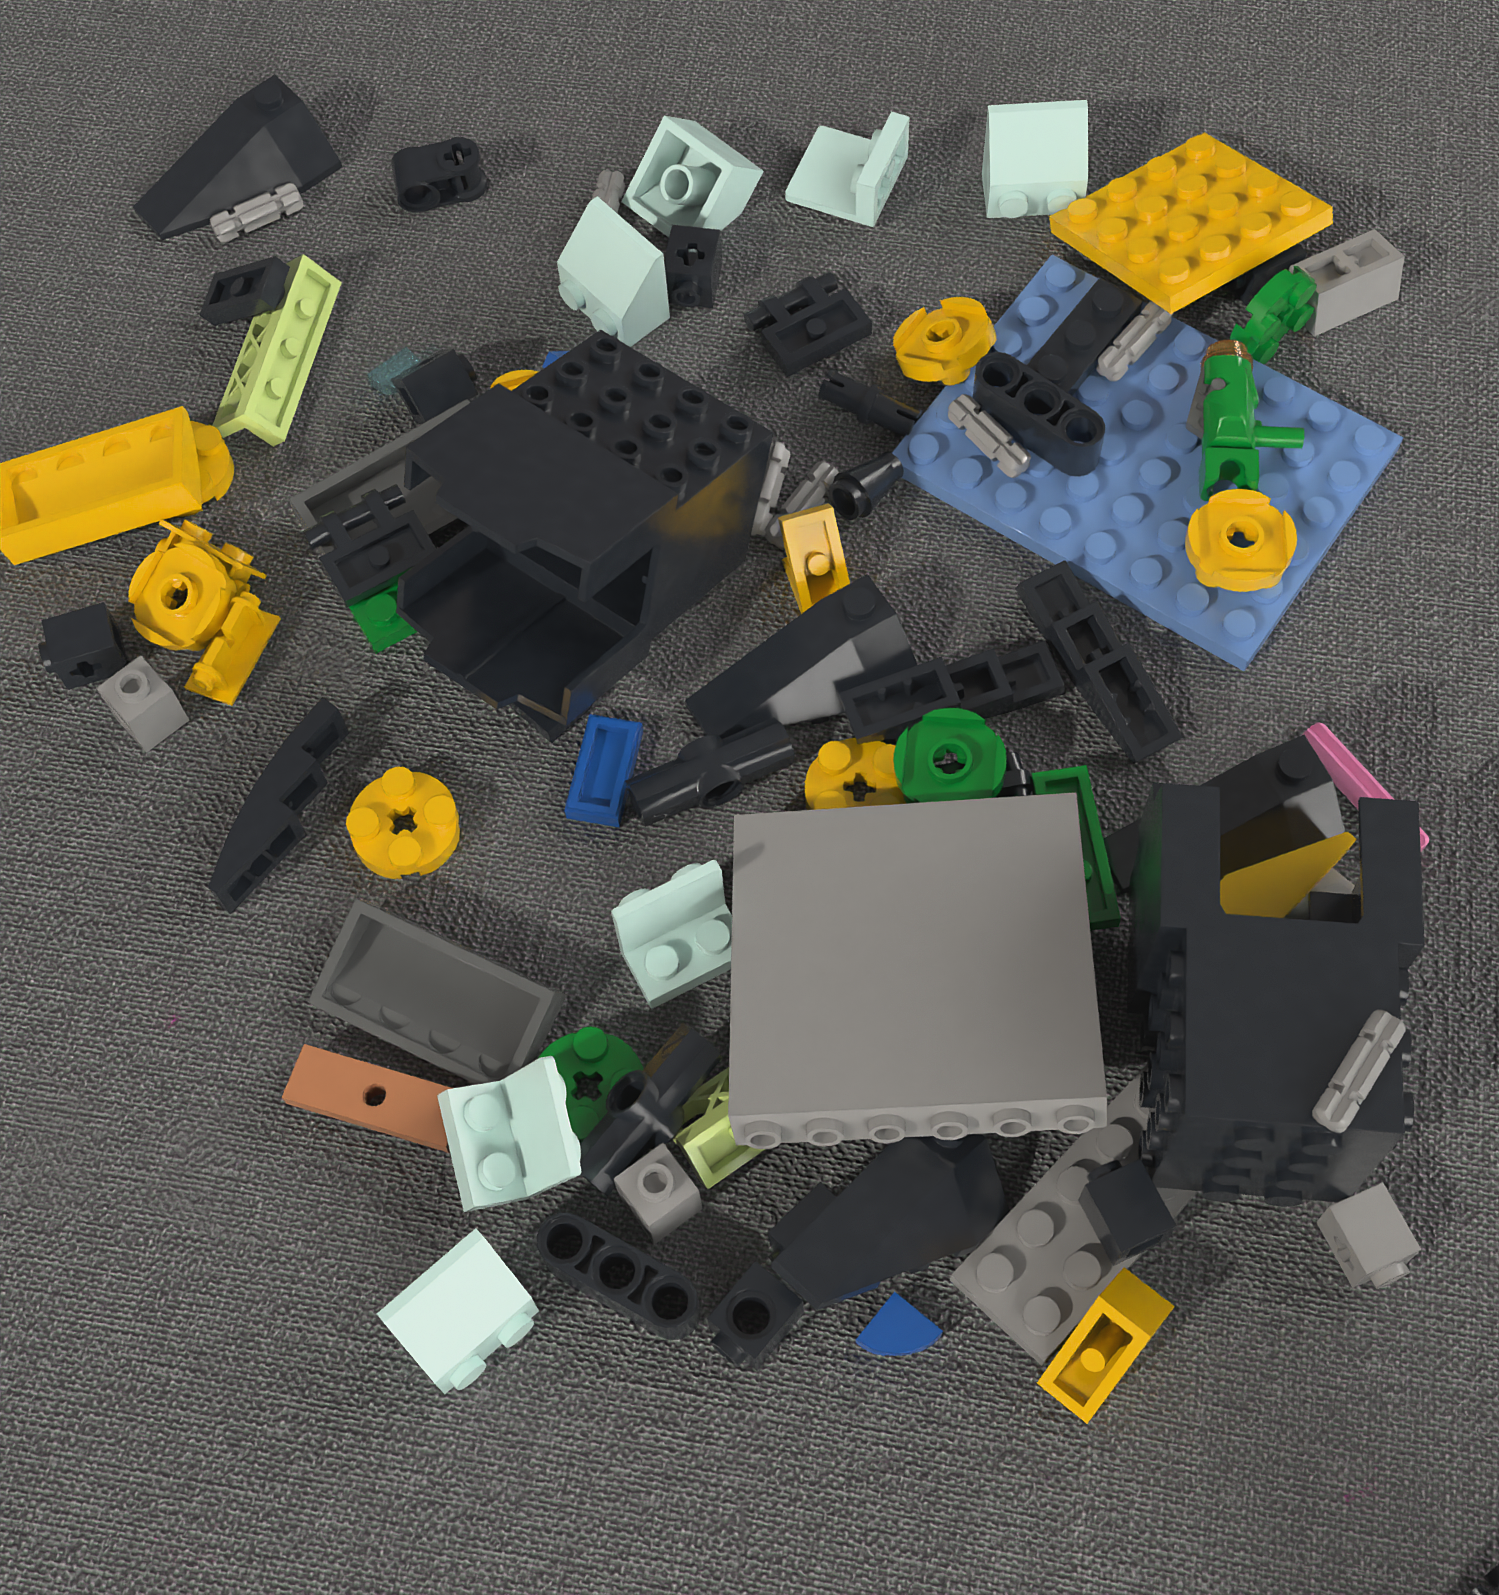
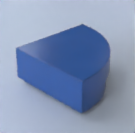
(898, 1330)

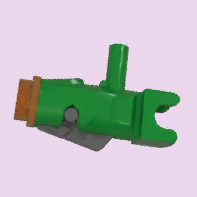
(1226, 420)

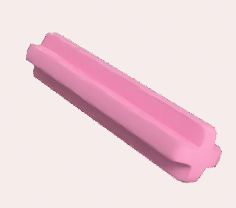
(1346, 770)

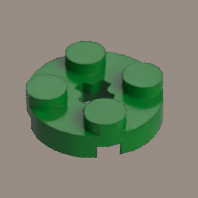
(1274, 310)
(949, 732)
(590, 1055)

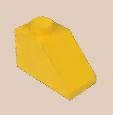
(1105, 1344)

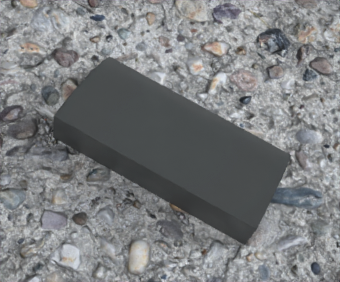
(376, 471)
(434, 996)

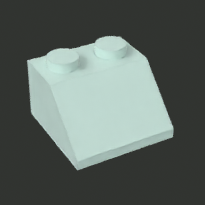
(1035, 157)
(690, 179)
(613, 275)
(460, 1313)

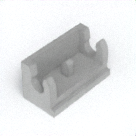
(1352, 280)

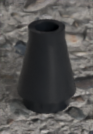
(863, 486)

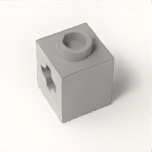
(143, 703)
(658, 1193)
(1369, 1237)

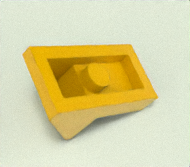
(814, 554)

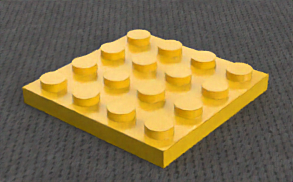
(1190, 221)

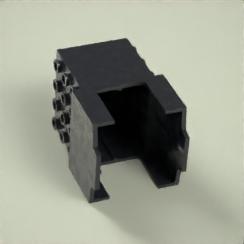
(593, 522)
(1263, 1009)

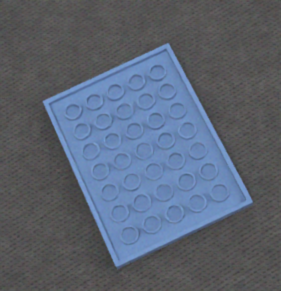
(1132, 513)

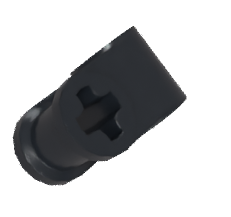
(432, 175)

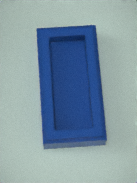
(602, 767)

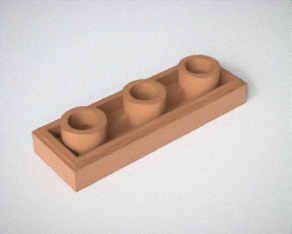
(345, 1086)

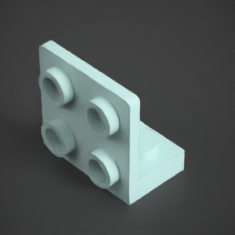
(849, 172)
(676, 932)
(510, 1136)

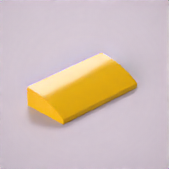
(99, 486)

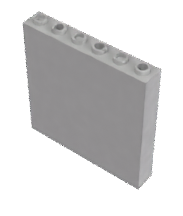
(912, 973)

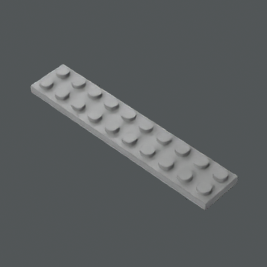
(1044, 1258)

